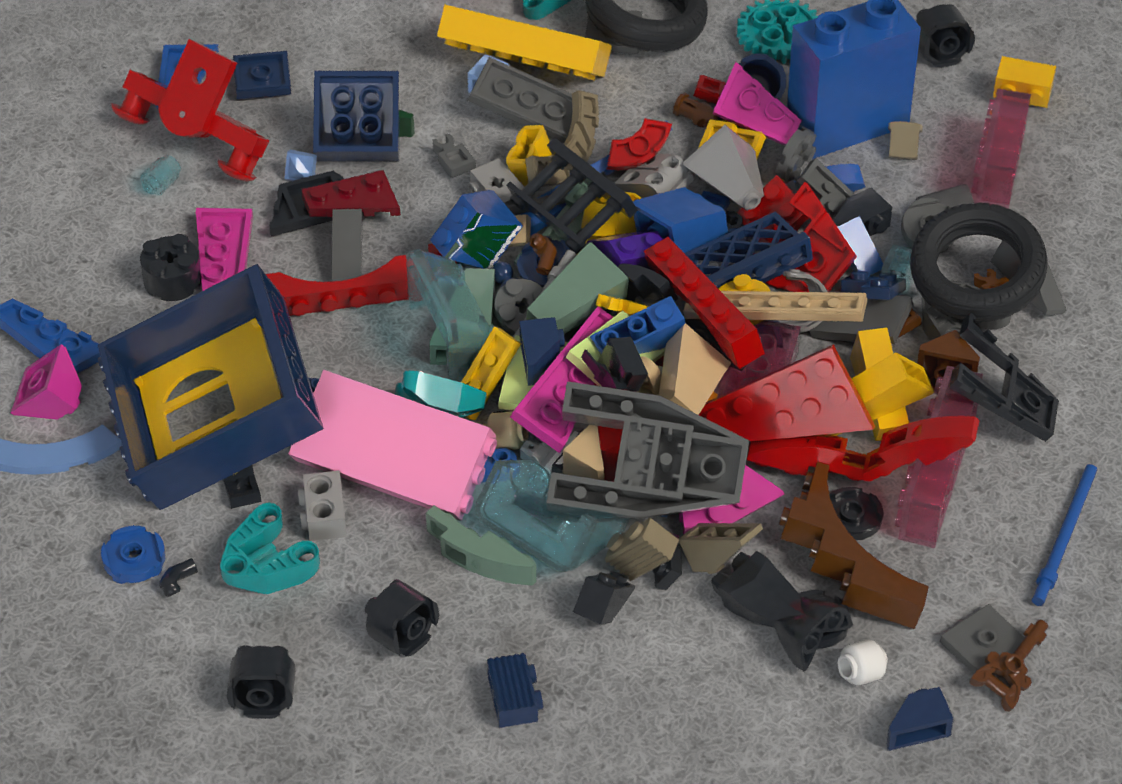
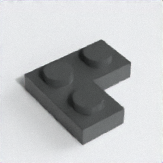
(826, 186)

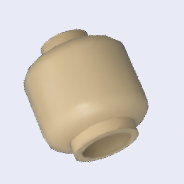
(507, 431)

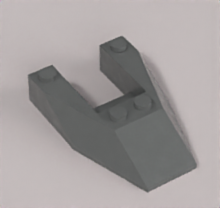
(664, 463)

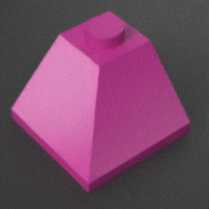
(49, 387)

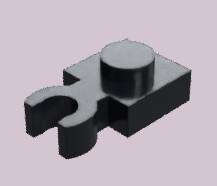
(670, 571)

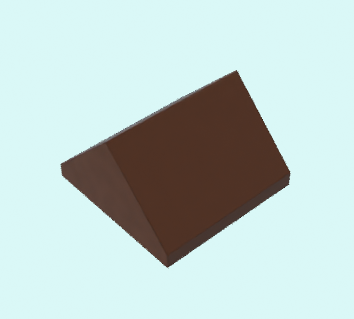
(946, 351)

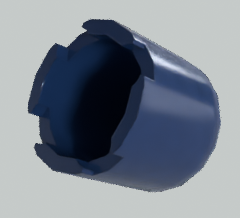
(766, 72)

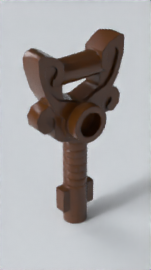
(1010, 667)

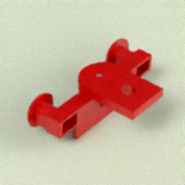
(192, 107)

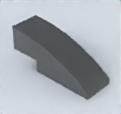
(346, 244)

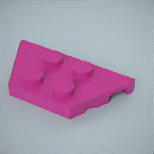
(755, 495)

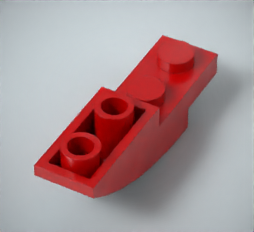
(922, 439)
(798, 453)

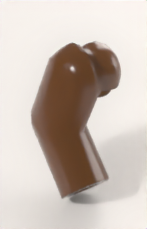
(545, 250)

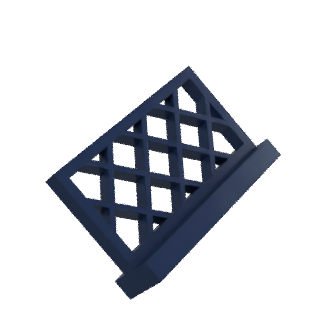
(762, 266)

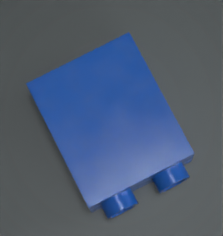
(853, 73)

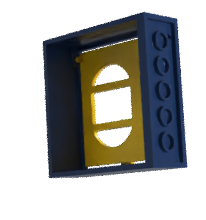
(228, 329)

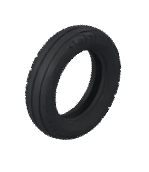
(649, 33)
(978, 220)

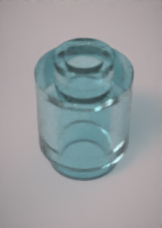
(160, 175)

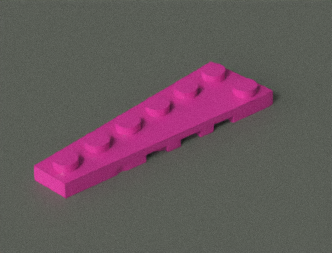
(222, 242)
(542, 406)

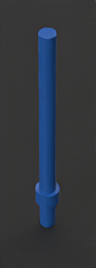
(1048, 576)

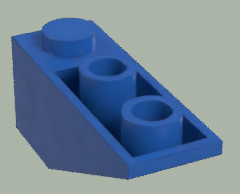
(648, 328)

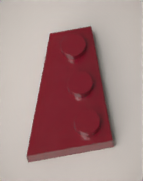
(365, 192)

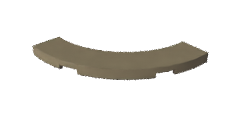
(579, 140)

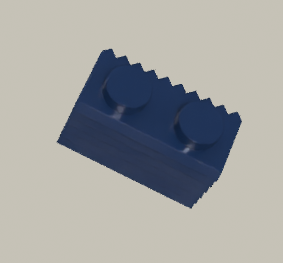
(513, 690)

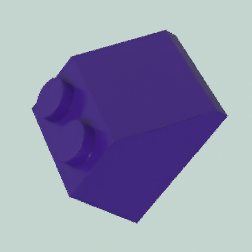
(627, 247)

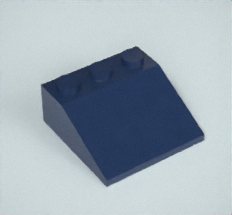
(356, 116)

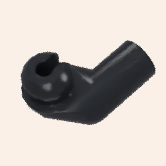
(176, 573)

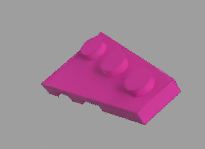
(754, 108)

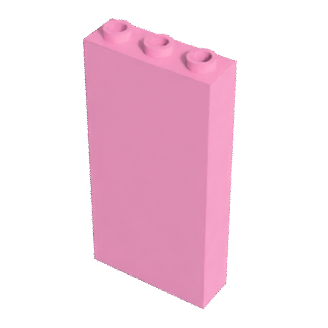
(396, 445)

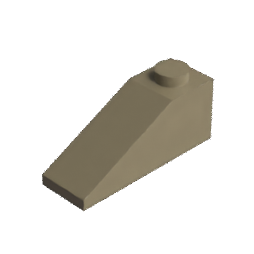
(713, 544)

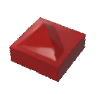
(709, 89)

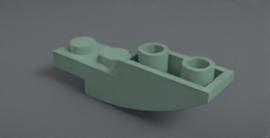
(485, 556)

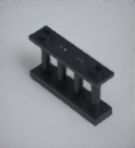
(579, 172)

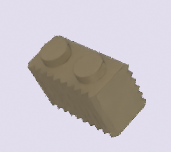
(640, 548)

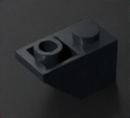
(603, 596)

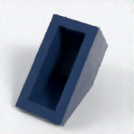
(539, 346)
(920, 719)

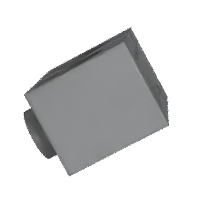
(324, 505)

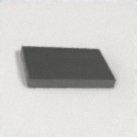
(877, 315)

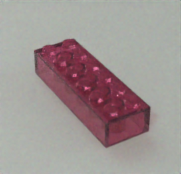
(931, 486)

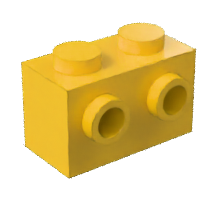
(1026, 78)

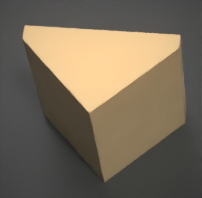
(584, 455)

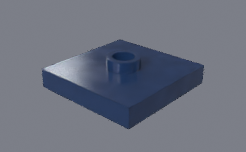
(262, 75)

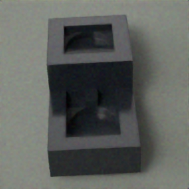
(646, 281)
(242, 488)

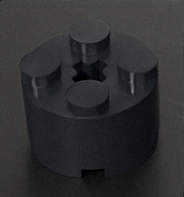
(944, 35)
(170, 267)
(401, 618)
(261, 681)

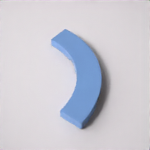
(58, 456)

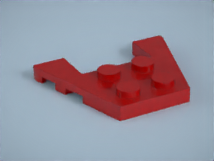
(829, 248)

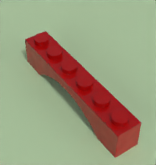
(380, 286)
(725, 322)

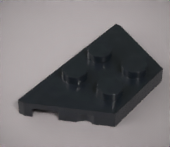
(290, 209)

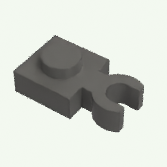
(453, 158)

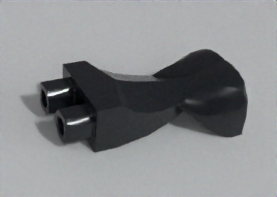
(767, 598)

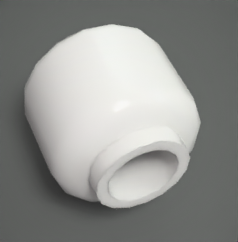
(862, 662)

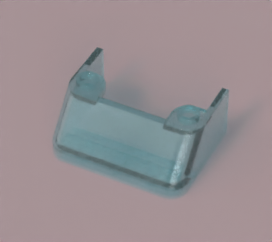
(443, 289)

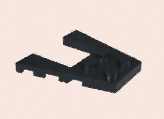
(1023, 397)

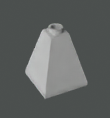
(729, 167)

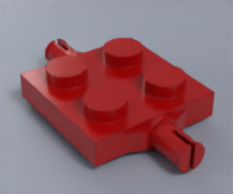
(776, 199)

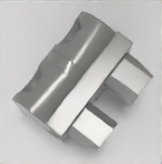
(660, 175)

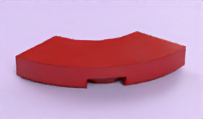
(640, 147)

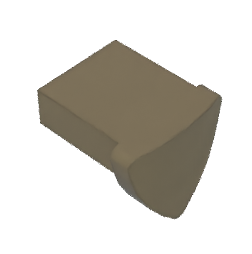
(904, 139)

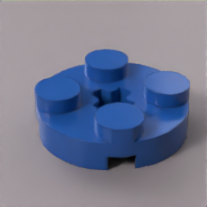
(135, 569)

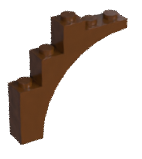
(837, 555)

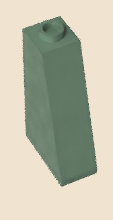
(482, 286)
(576, 289)

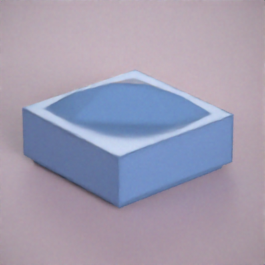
(299, 165)

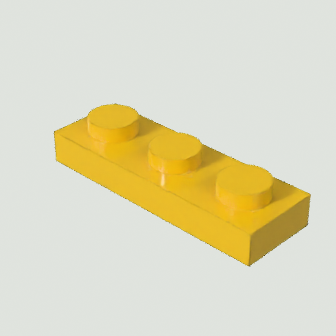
(491, 363)

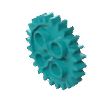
(762, 34)

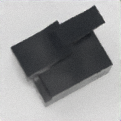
(618, 365)

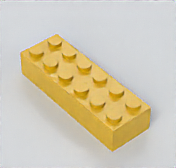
(518, 39)

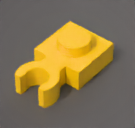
(619, 304)

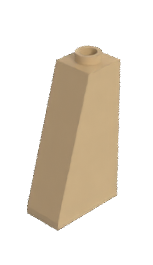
(690, 370)

